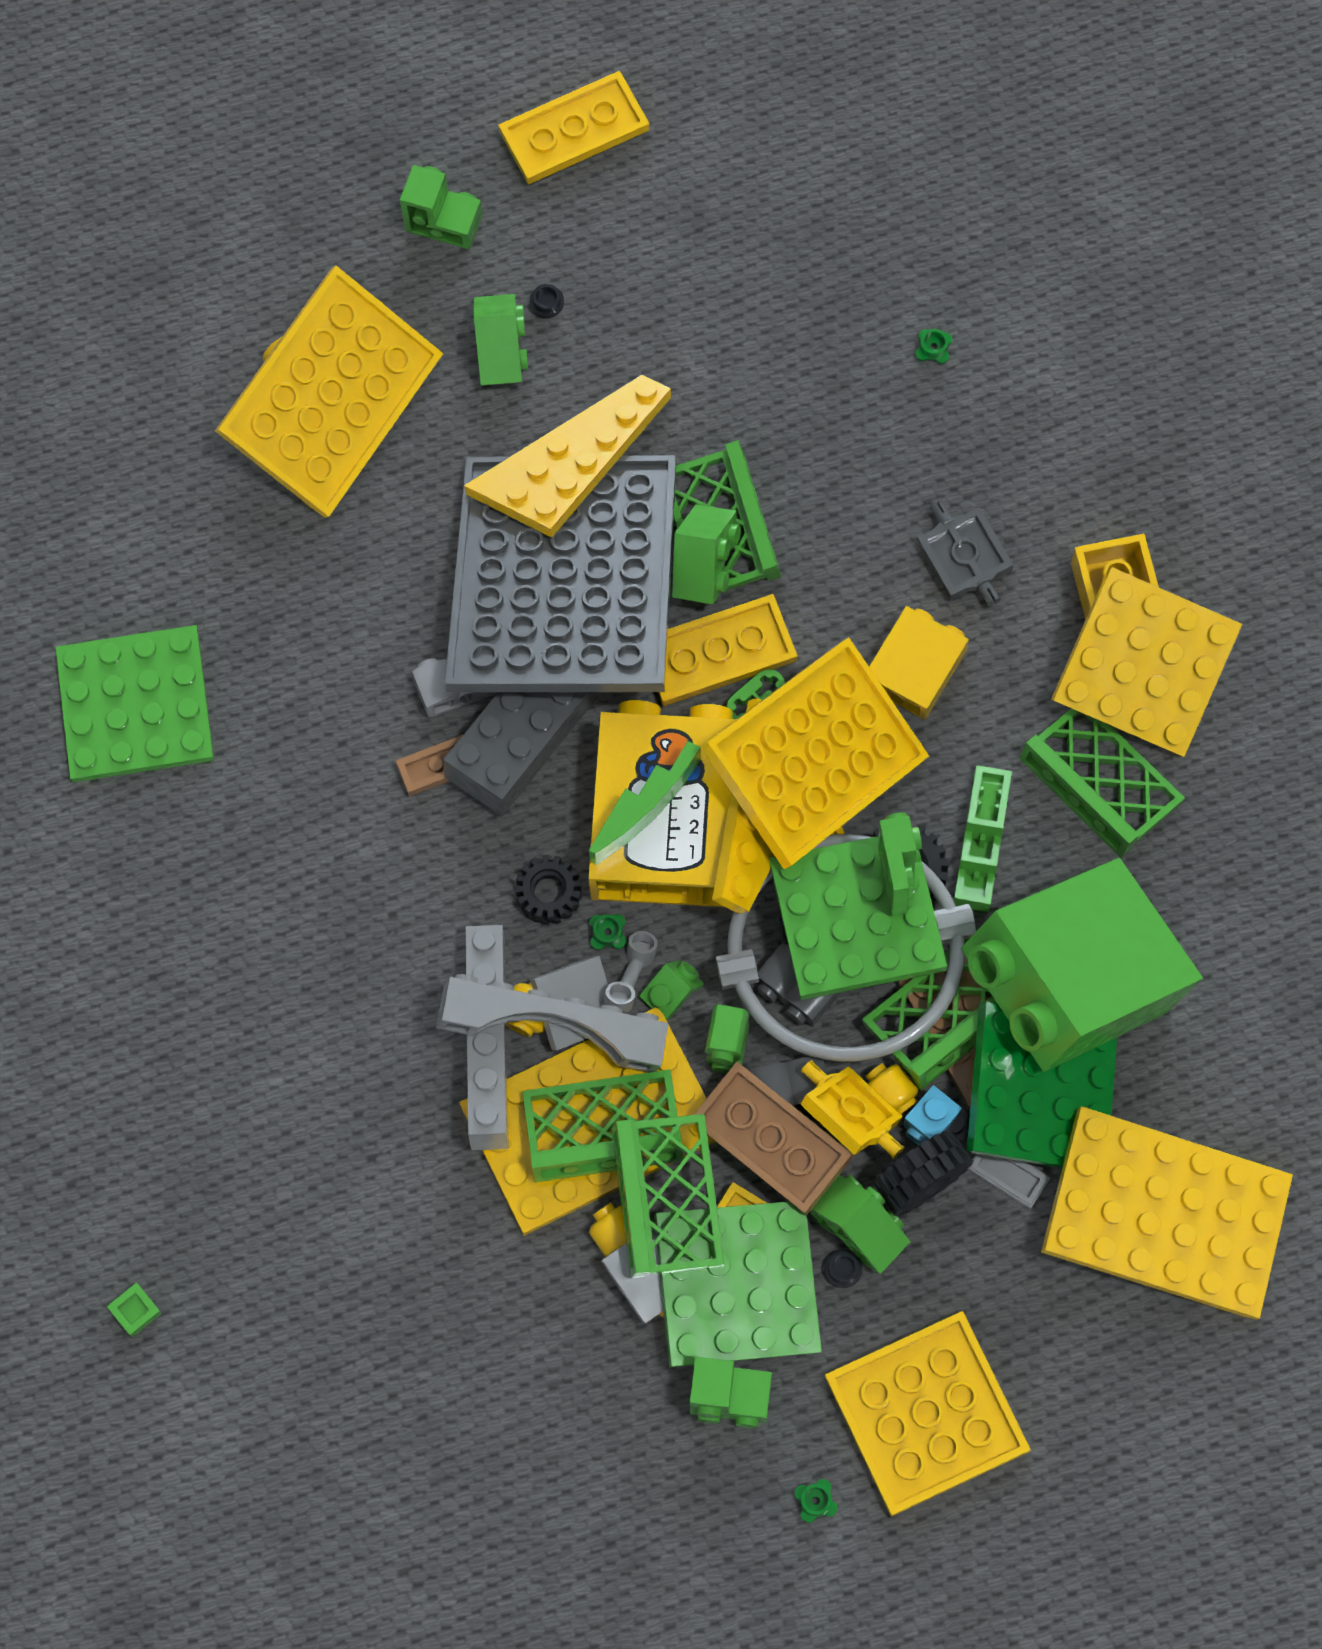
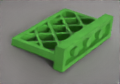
(746, 503)
(1084, 800)
(947, 1047)
(599, 1155)
(634, 1195)

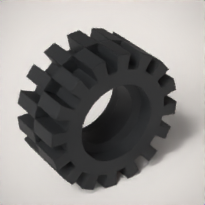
(541, 870)

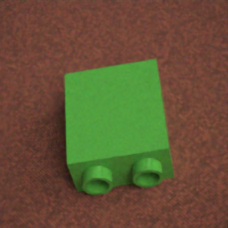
(1080, 964)

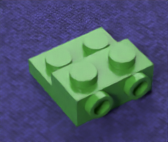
(898, 854)

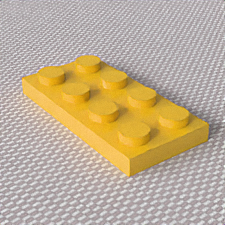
(574, 127)
(725, 649)

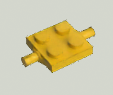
(851, 1110)

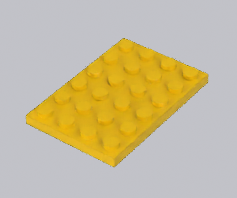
(329, 392)
(815, 752)
(547, 1201)
(1167, 1213)

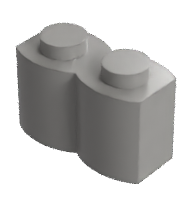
(430, 684)

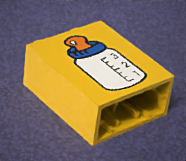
(680, 849)

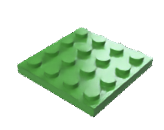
(134, 703)
(843, 921)
(755, 1302)

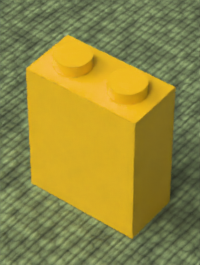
(918, 660)

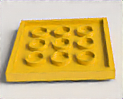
(1146, 661)
(927, 1413)

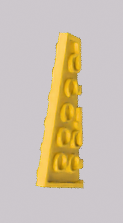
(561, 468)
(742, 859)

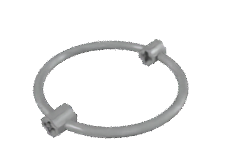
(740, 970)

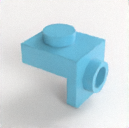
(930, 1116)

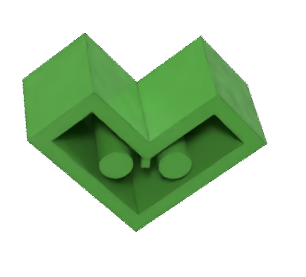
(436, 212)
(497, 333)
(701, 552)
(861, 1222)
(729, 1393)

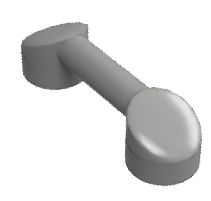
(639, 955)

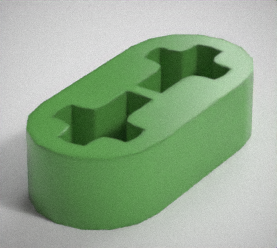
(753, 688)

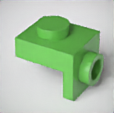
(672, 987)

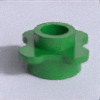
(930, 337)
(612, 922)
(820, 1490)

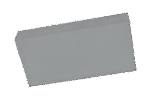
(1011, 1177)

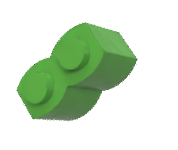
(726, 1037)

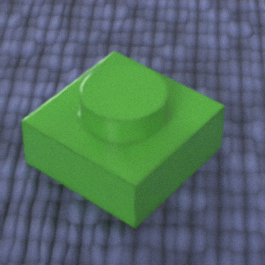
(134, 1310)

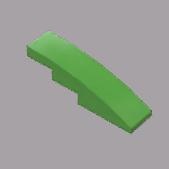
(637, 811)
(982, 838)

